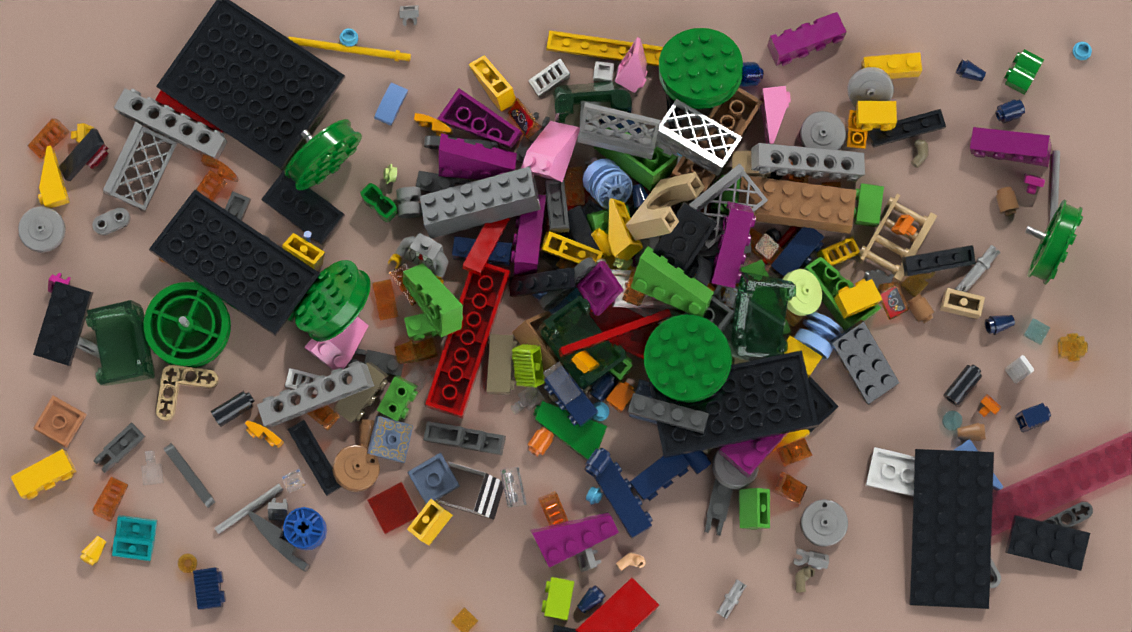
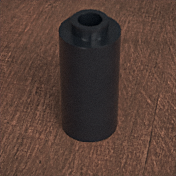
(963, 384)
(233, 408)

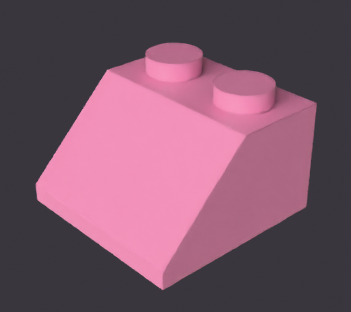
(632, 69)

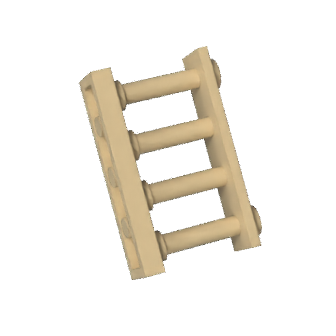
(916, 239)

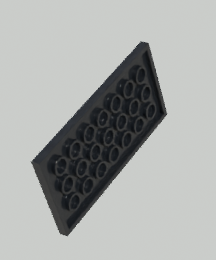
(234, 262)
(754, 403)
(951, 528)

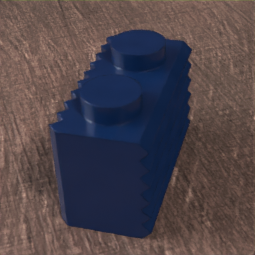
(1033, 417)
(209, 588)

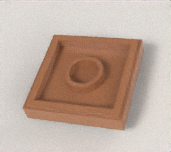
(59, 421)

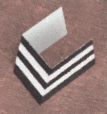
(488, 497)

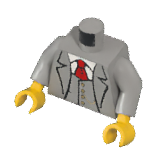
(422, 250)

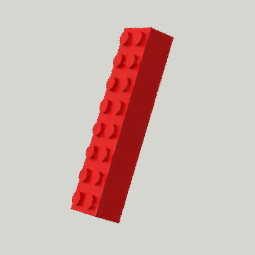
(467, 346)

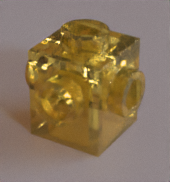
(1065, 348)

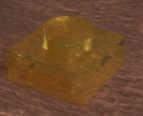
(464, 620)

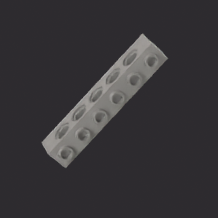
(125, 107)
(853, 162)
(360, 381)

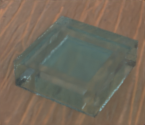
(1036, 331)

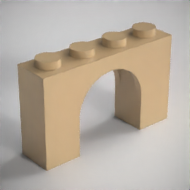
(655, 214)

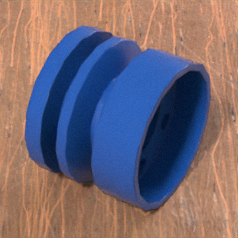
(313, 536)

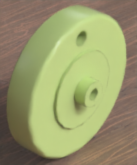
(808, 292)

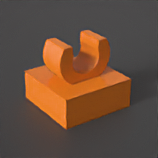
(904, 226)
(989, 405)

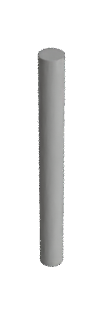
(1054, 182)
(250, 507)

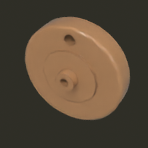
(355, 468)

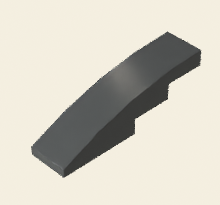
(464, 438)
(274, 535)

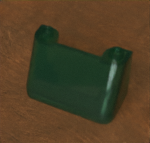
(569, 95)
(761, 315)
(572, 325)
(121, 343)

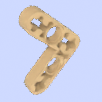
(180, 379)

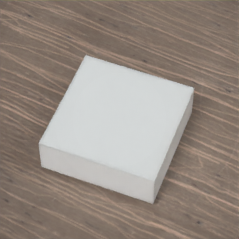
(603, 71)

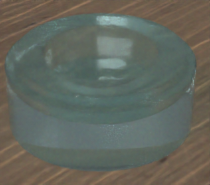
(952, 420)

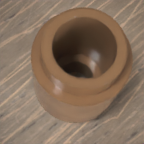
(1007, 201)
(921, 309)

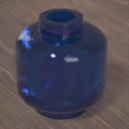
(751, 74)

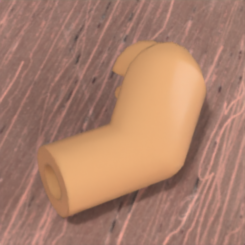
(631, 559)

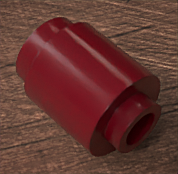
(98, 157)

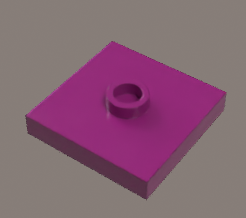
(600, 288)

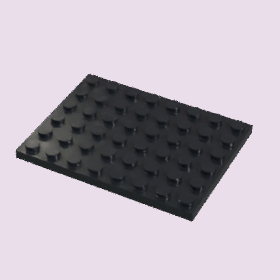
(250, 81)

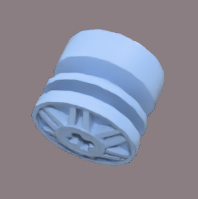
(606, 181)
(819, 332)

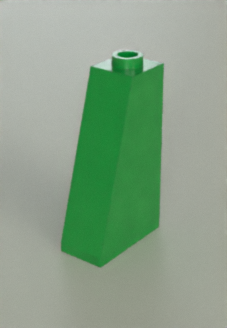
(580, 439)

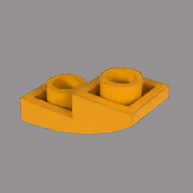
(437, 126)
(855, 136)
(585, 362)
(258, 430)

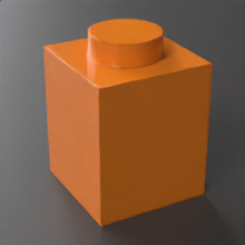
(620, 396)

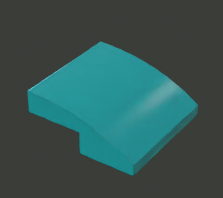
(134, 537)

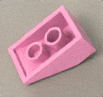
(773, 108)
(552, 151)
(340, 349)

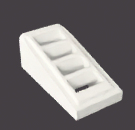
(551, 68)
(1019, 369)
(290, 377)

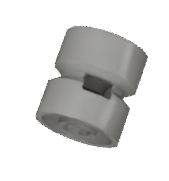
(409, 202)

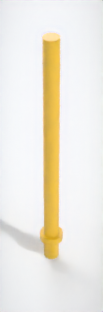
(353, 49)

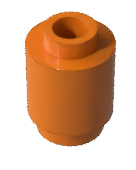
(540, 441)

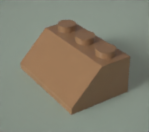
(529, 334)

